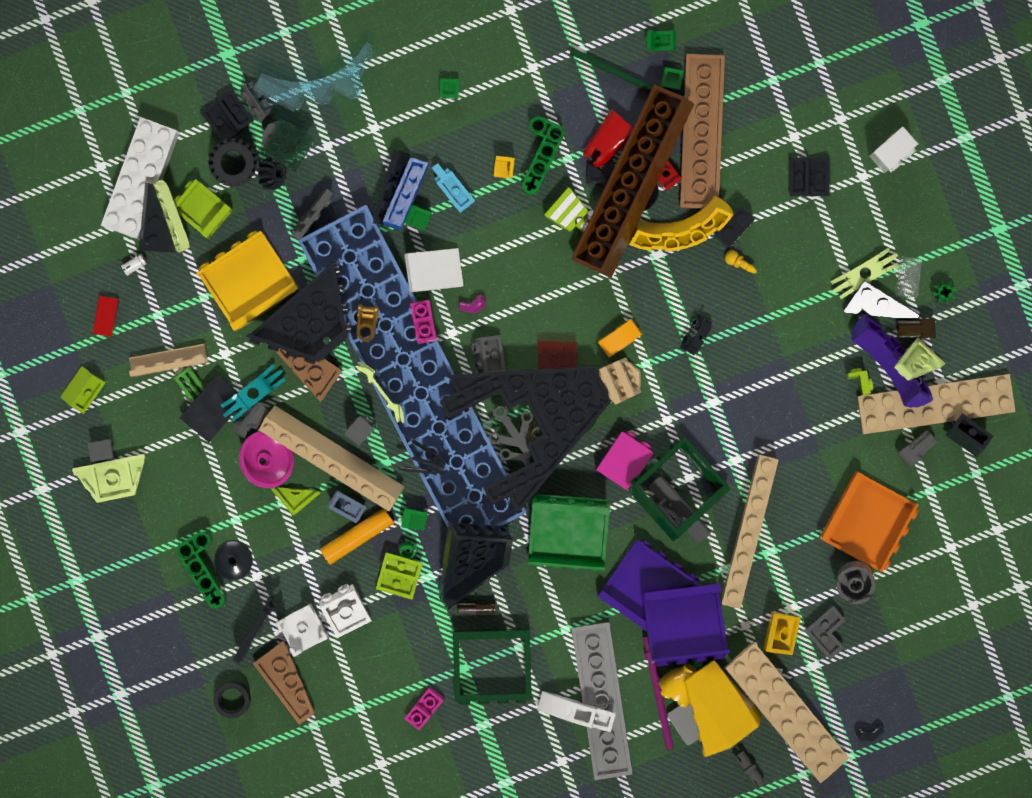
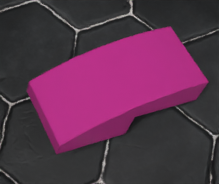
(423, 322)
(424, 708)

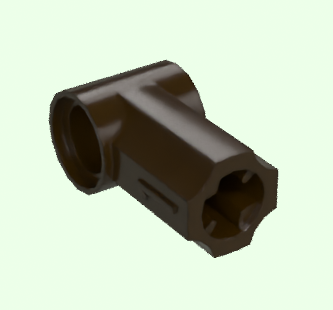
(922, 328)

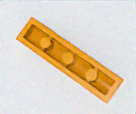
(357, 536)

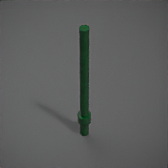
(612, 70)

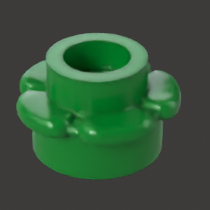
(408, 545)

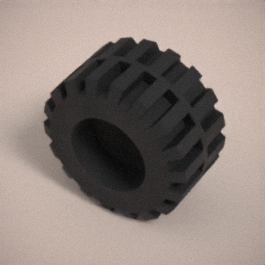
(242, 176)

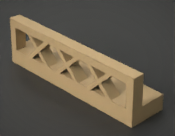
(168, 360)

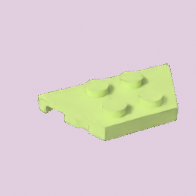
(112, 478)

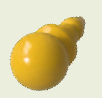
(733, 258)

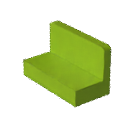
(82, 390)

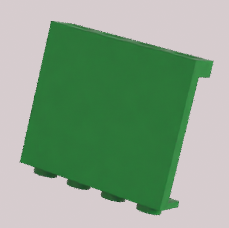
(568, 532)

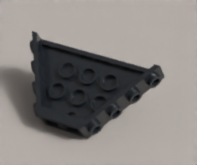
(308, 319)
(472, 559)

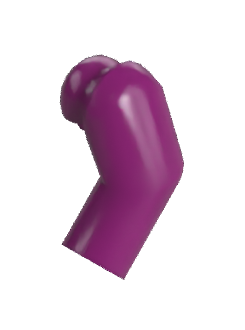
(473, 307)

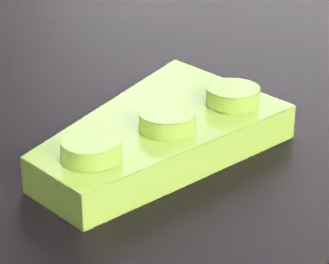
(918, 361)

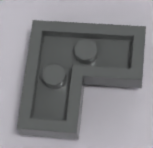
(821, 632)

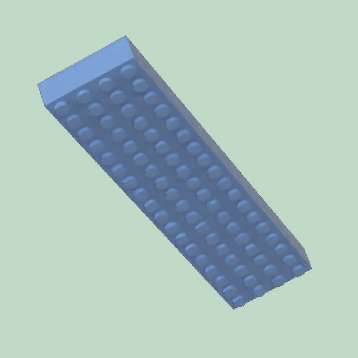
(411, 371)

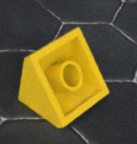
(781, 633)

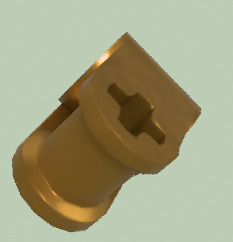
(367, 321)

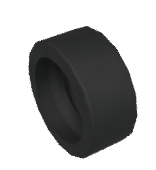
(246, 697)

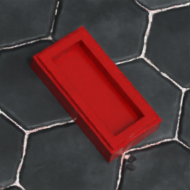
(105, 316)

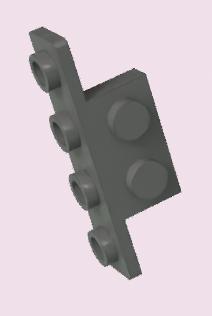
(676, 508)

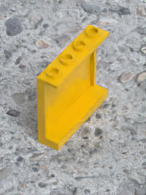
(247, 280)

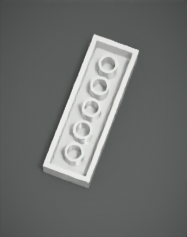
(143, 164)

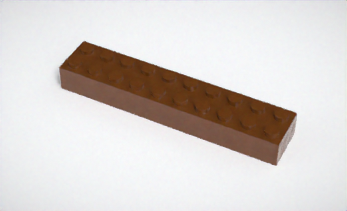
(632, 181)

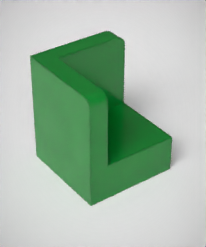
(418, 218)
(414, 519)

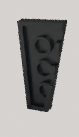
(394, 174)

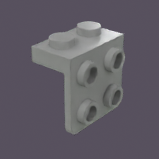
(684, 723)

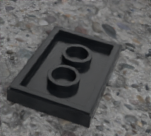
(205, 412)

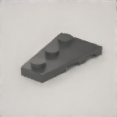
(312, 214)

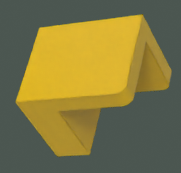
(504, 167)

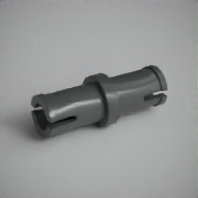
(749, 769)

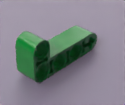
(539, 158)
(205, 571)

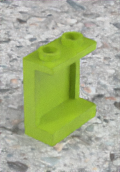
(202, 208)

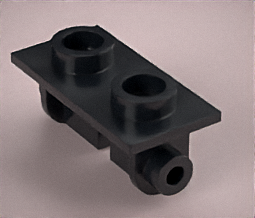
(691, 341)

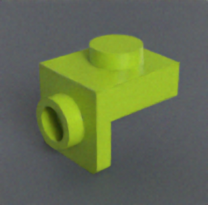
(864, 383)

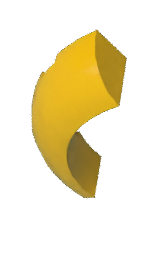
(685, 232)

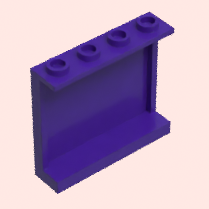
(642, 573)
(685, 625)

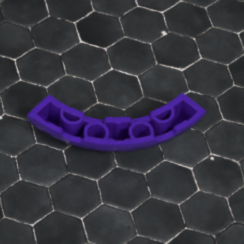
(887, 353)

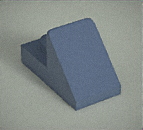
(346, 506)

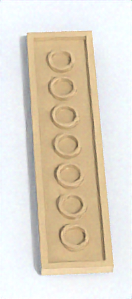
(969, 397)
(786, 712)

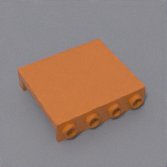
(869, 522)

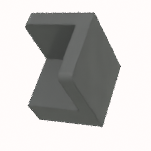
(100, 450)

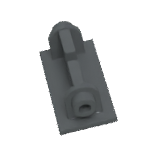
(259, 109)

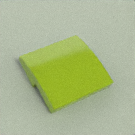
(399, 576)

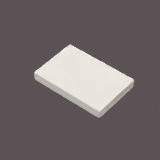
(433, 270)

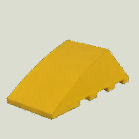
(719, 709)

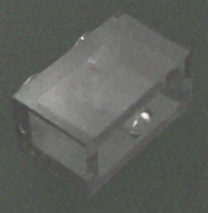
(908, 277)

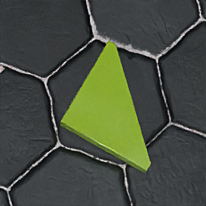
(295, 498)

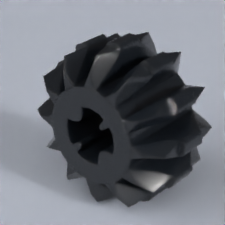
(271, 174)

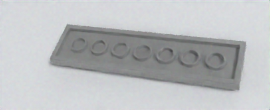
(601, 689)

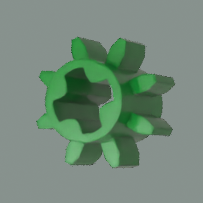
(946, 287)

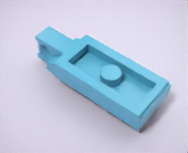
(453, 188)

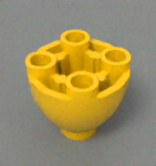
(673, 684)

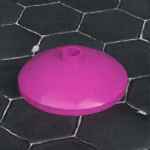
(276, 457)

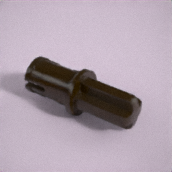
(476, 607)

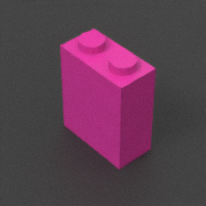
(625, 459)

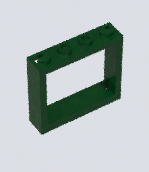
(703, 468)
(503, 698)

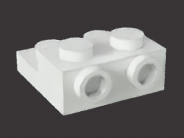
(344, 610)

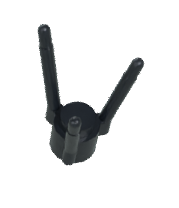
(435, 465)

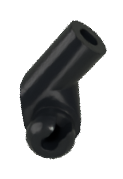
(869, 736)

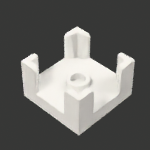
(302, 629)

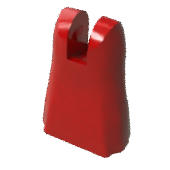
(609, 138)

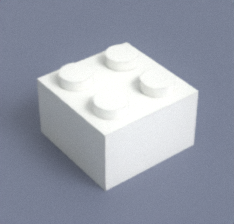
(890, 153)

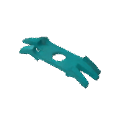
(261, 385)

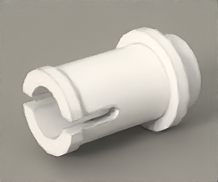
(134, 264)

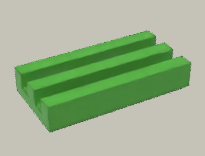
(183, 387)

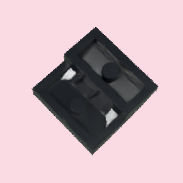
(227, 116)
(810, 177)

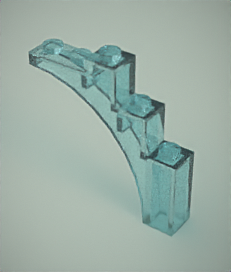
(319, 91)

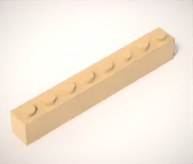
(331, 458)
(749, 531)

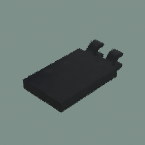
(256, 628)

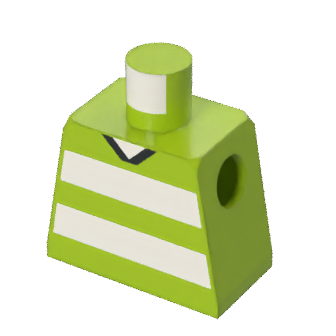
(568, 212)

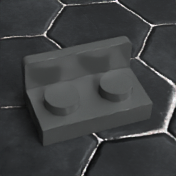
(488, 354)

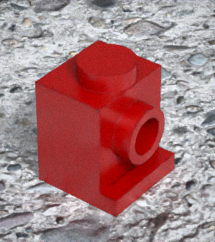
(670, 181)

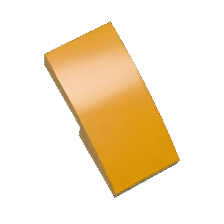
(620, 337)

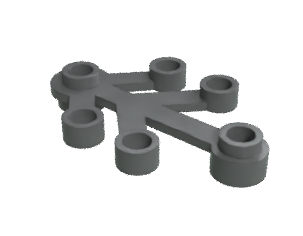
(518, 440)

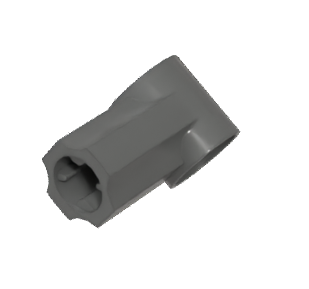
(249, 425)
(913, 451)

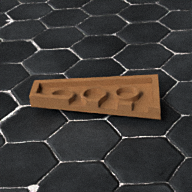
(317, 377)
(284, 680)

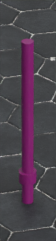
(659, 698)

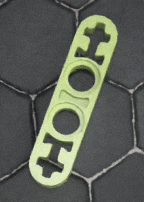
(171, 216)

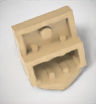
(621, 380)

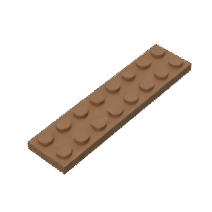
(702, 130)

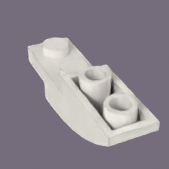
(576, 712)

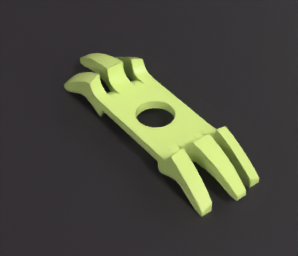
(875, 267)
(395, 407)

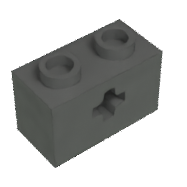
(361, 430)

